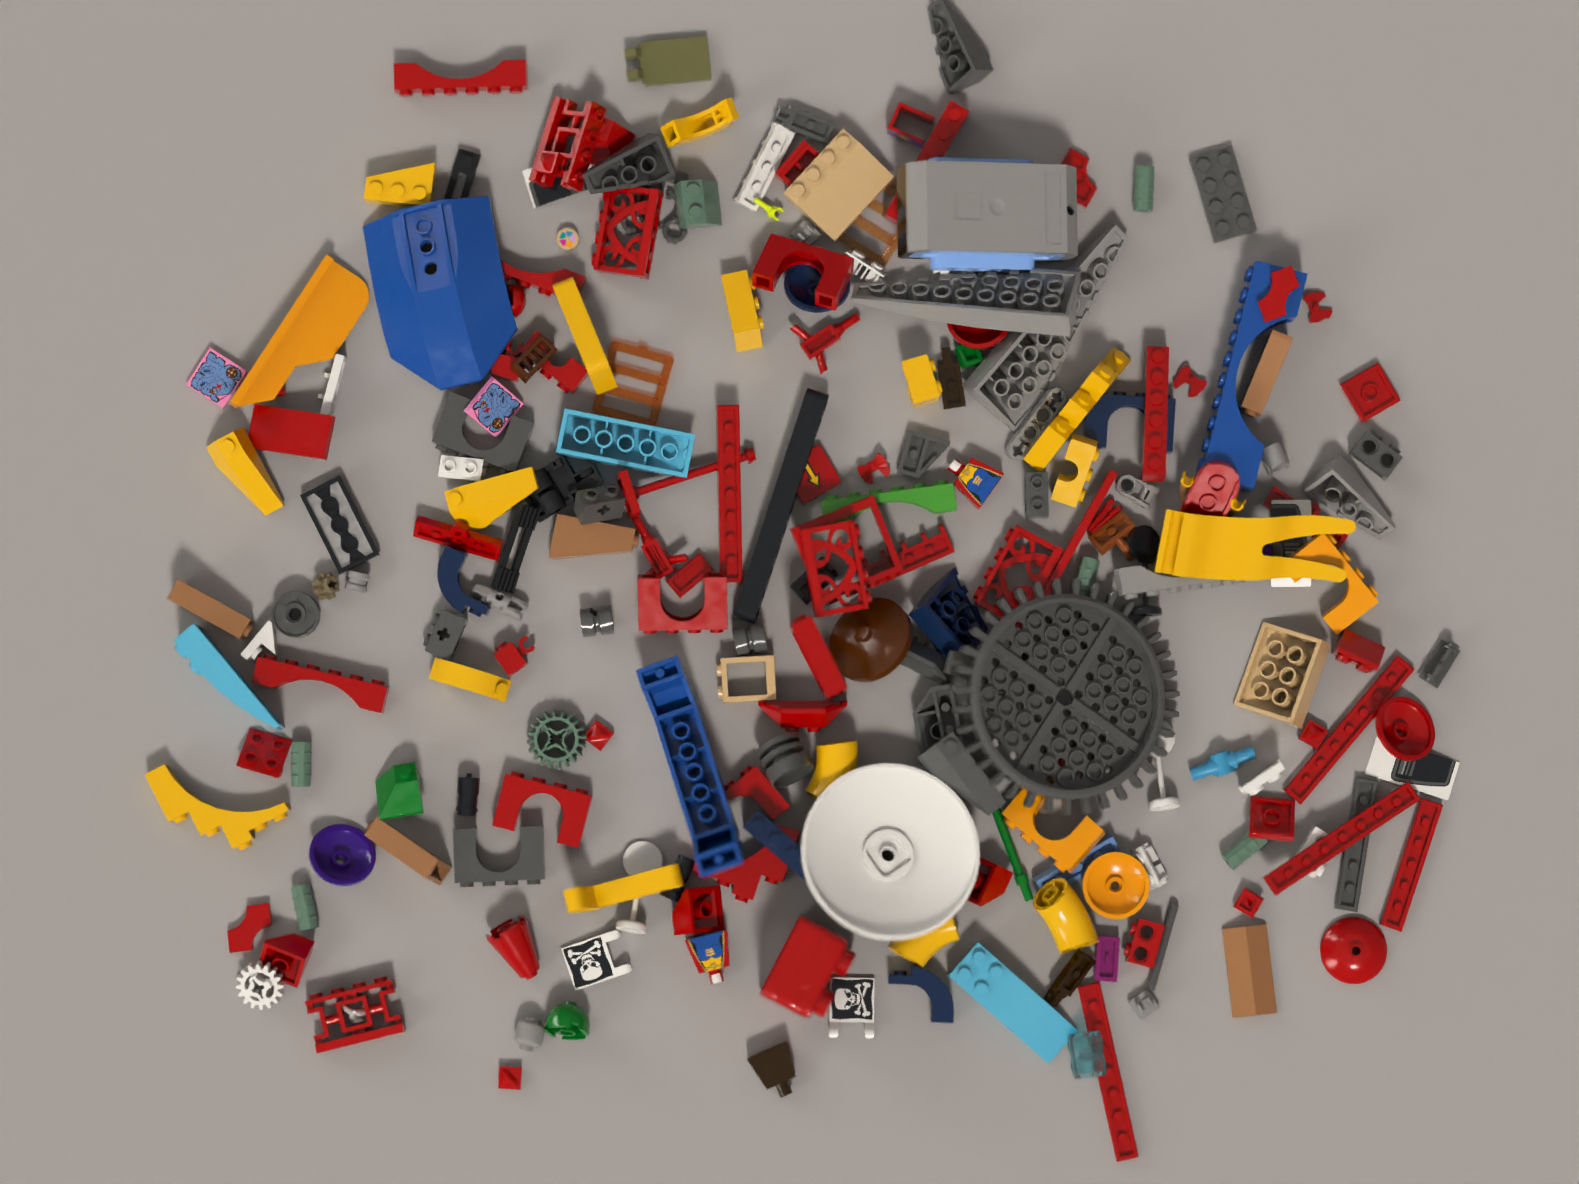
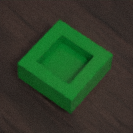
(968, 357)

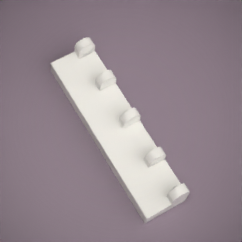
(764, 166)
(333, 384)

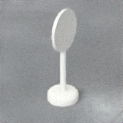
(1164, 802)
(637, 859)

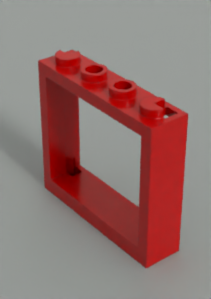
(847, 510)
(818, 657)

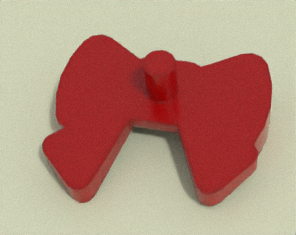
(1316, 313)
(1185, 375)
(879, 463)

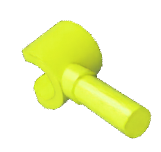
(770, 209)

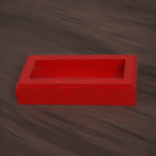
(689, 575)

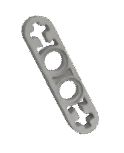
(1033, 421)

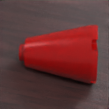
(516, 946)

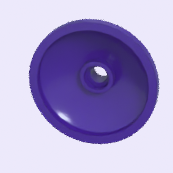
(344, 844)

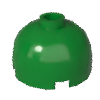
(568, 1021)

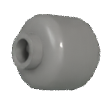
(529, 1034)

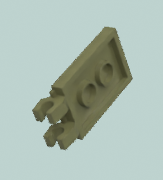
(670, 61)

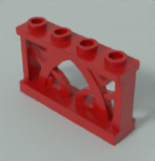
(647, 240)
(812, 546)
(1044, 561)

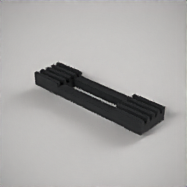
(465, 163)
(505, 578)

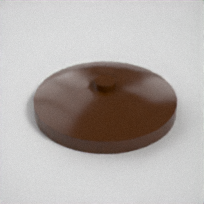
(871, 640)

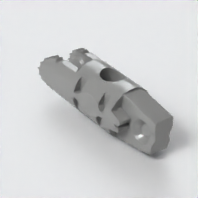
(490, 597)

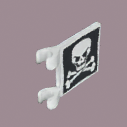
(591, 961)
(852, 1004)

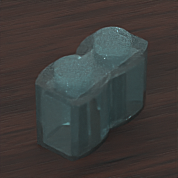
(1086, 1054)

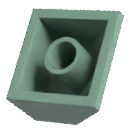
(697, 204)

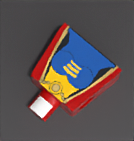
(975, 480)
(710, 954)

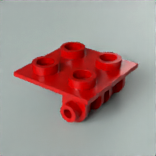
(264, 753)

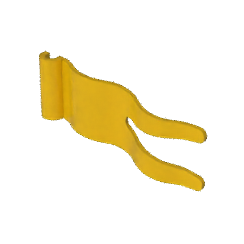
(1233, 546)

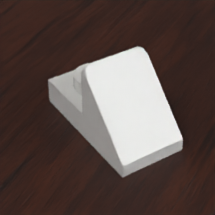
(265, 637)

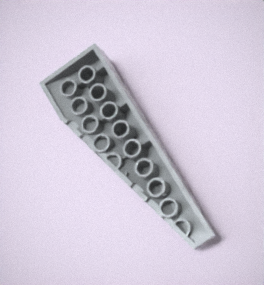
(1015, 302)
(1025, 363)

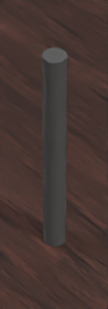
(1155, 971)

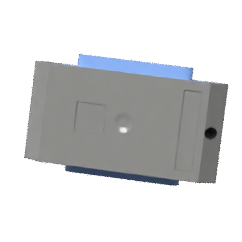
(986, 213)

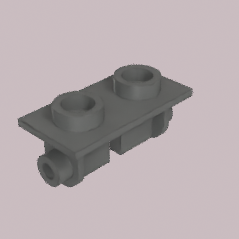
(1439, 663)

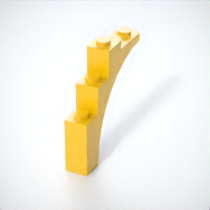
(1076, 409)
(237, 826)

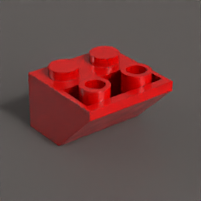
(1359, 651)

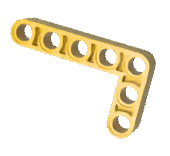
(585, 336)
(591, 898)

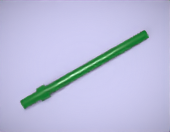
(1021, 879)

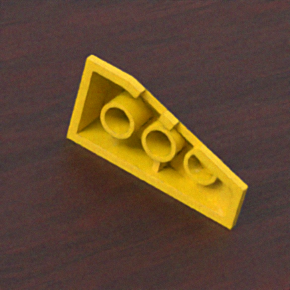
(243, 467)
(488, 499)

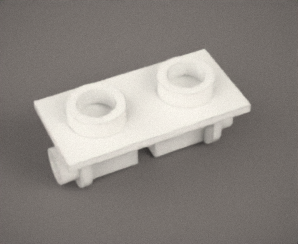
(461, 468)
(1146, 856)

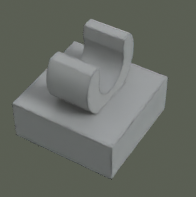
(805, 233)
(1143, 1004)

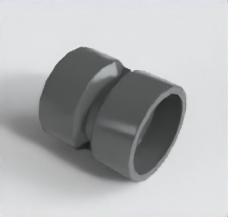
(596, 621)
(749, 639)

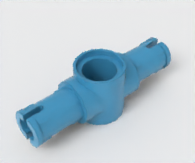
(1222, 763)

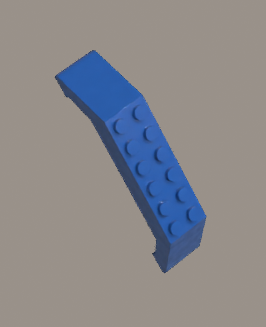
(692, 766)

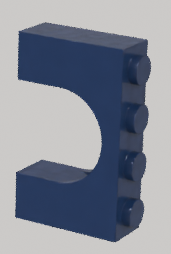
(1097, 419)
(775, 841)

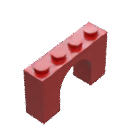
(784, 252)
(654, 616)
(757, 786)
(517, 790)

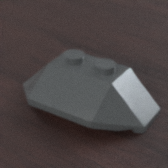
(926, 661)
(935, 718)

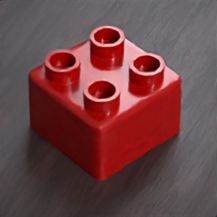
(806, 967)

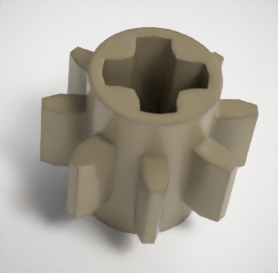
(325, 586)

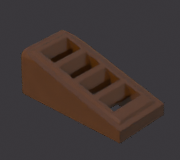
(520, 372)

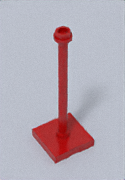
(632, 493)

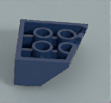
(948, 614)

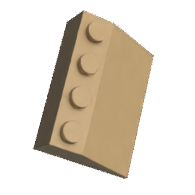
(838, 185)
(1282, 674)

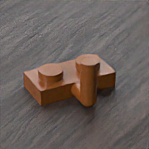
(1113, 534)

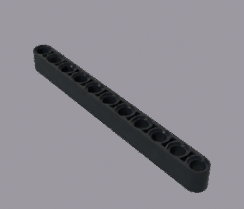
(781, 506)

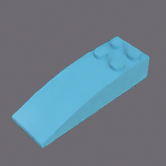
(625, 443)
(219, 671)
(1012, 1002)

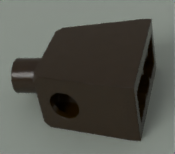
(774, 1068)

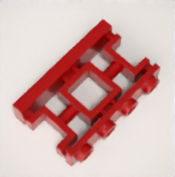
(555, 139)
(358, 1031)

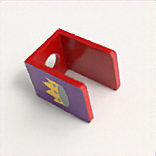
(914, 113)

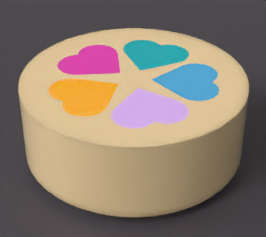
(567, 239)

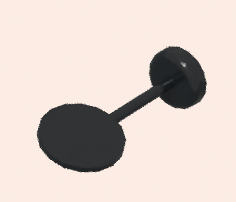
(1144, 548)

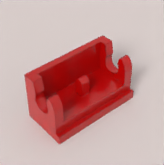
(796, 163)

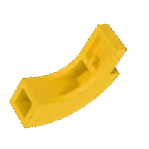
(700, 125)
(469, 679)

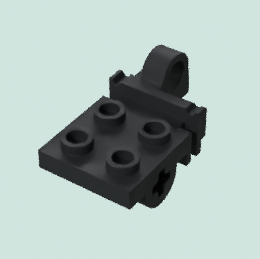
(559, 485)

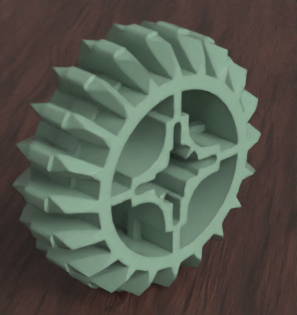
(542, 751)

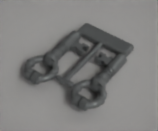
(680, 176)

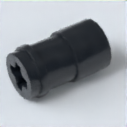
(467, 795)

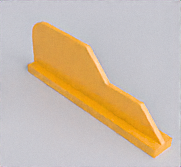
(309, 331)

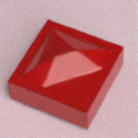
(548, 162)
(1313, 734)
(598, 735)
(1249, 902)
(510, 1077)

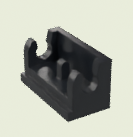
(801, 587)

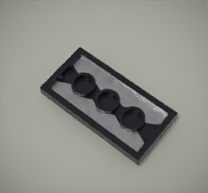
(339, 524)

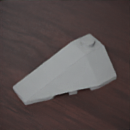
(1346, 493)

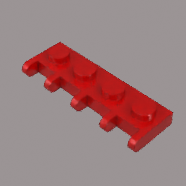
(914, 556)

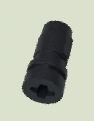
(686, 868)

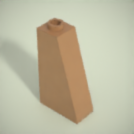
(1265, 373)
(593, 539)
(210, 610)
(407, 851)

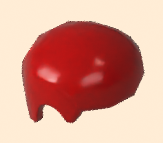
(517, 299)

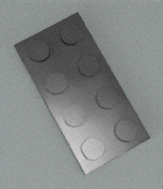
(1222, 194)

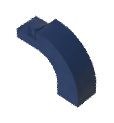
(448, 579)
(941, 1001)

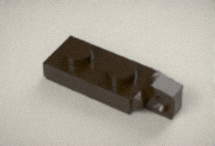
(950, 380)
(1069, 977)

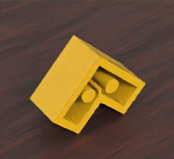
(920, 380)

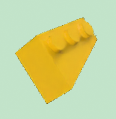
(402, 187)
(742, 310)

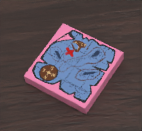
(216, 378)
(493, 407)

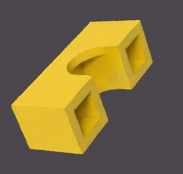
(1070, 488)

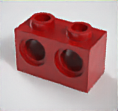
(1150, 944)

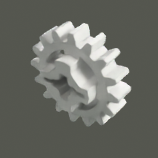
(260, 977)

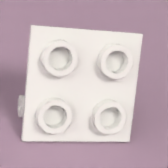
(876, 269)

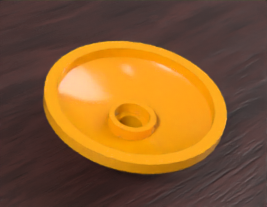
(1132, 888)

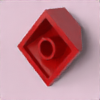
(610, 139)
(990, 882)
(698, 911)
(289, 955)

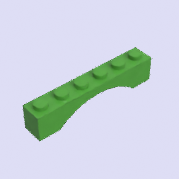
(932, 498)

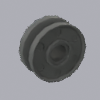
(282, 614)

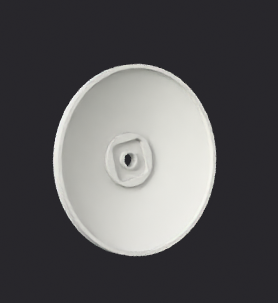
(897, 812)

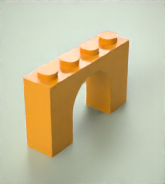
(1358, 596)
(1066, 852)

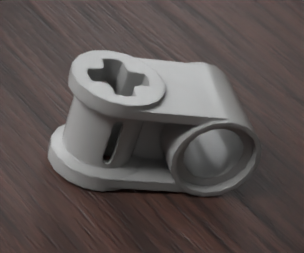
(1274, 458)
(1138, 491)

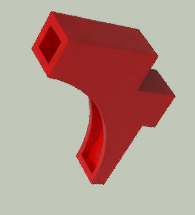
(747, 875)

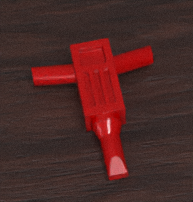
(815, 345)
(656, 553)

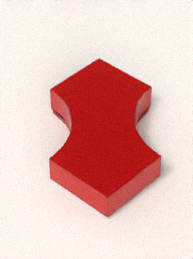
(1085, 188)
(1282, 284)
(243, 936)

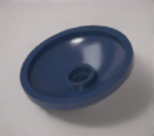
(801, 286)

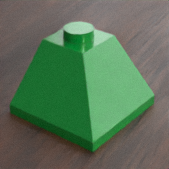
(399, 792)

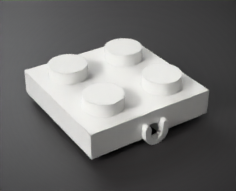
(1270, 774)

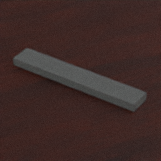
(1355, 856)

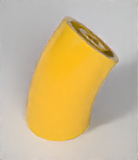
(831, 763)
(1065, 916)
(922, 948)

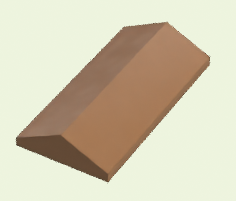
(1249, 970)

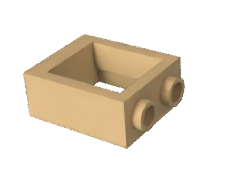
(770, 679)

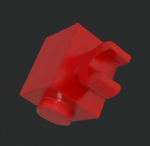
(502, 366)
(511, 657)

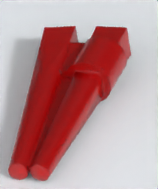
(1104, 515)

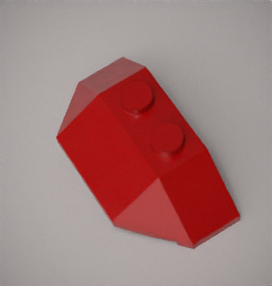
(802, 714)

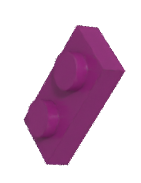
(1107, 959)

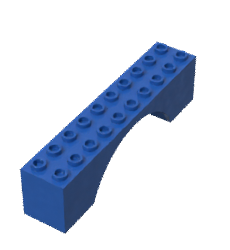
(1228, 435)

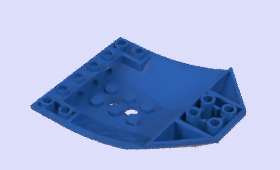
(446, 322)

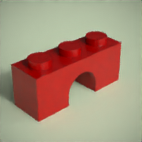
(569, 375)

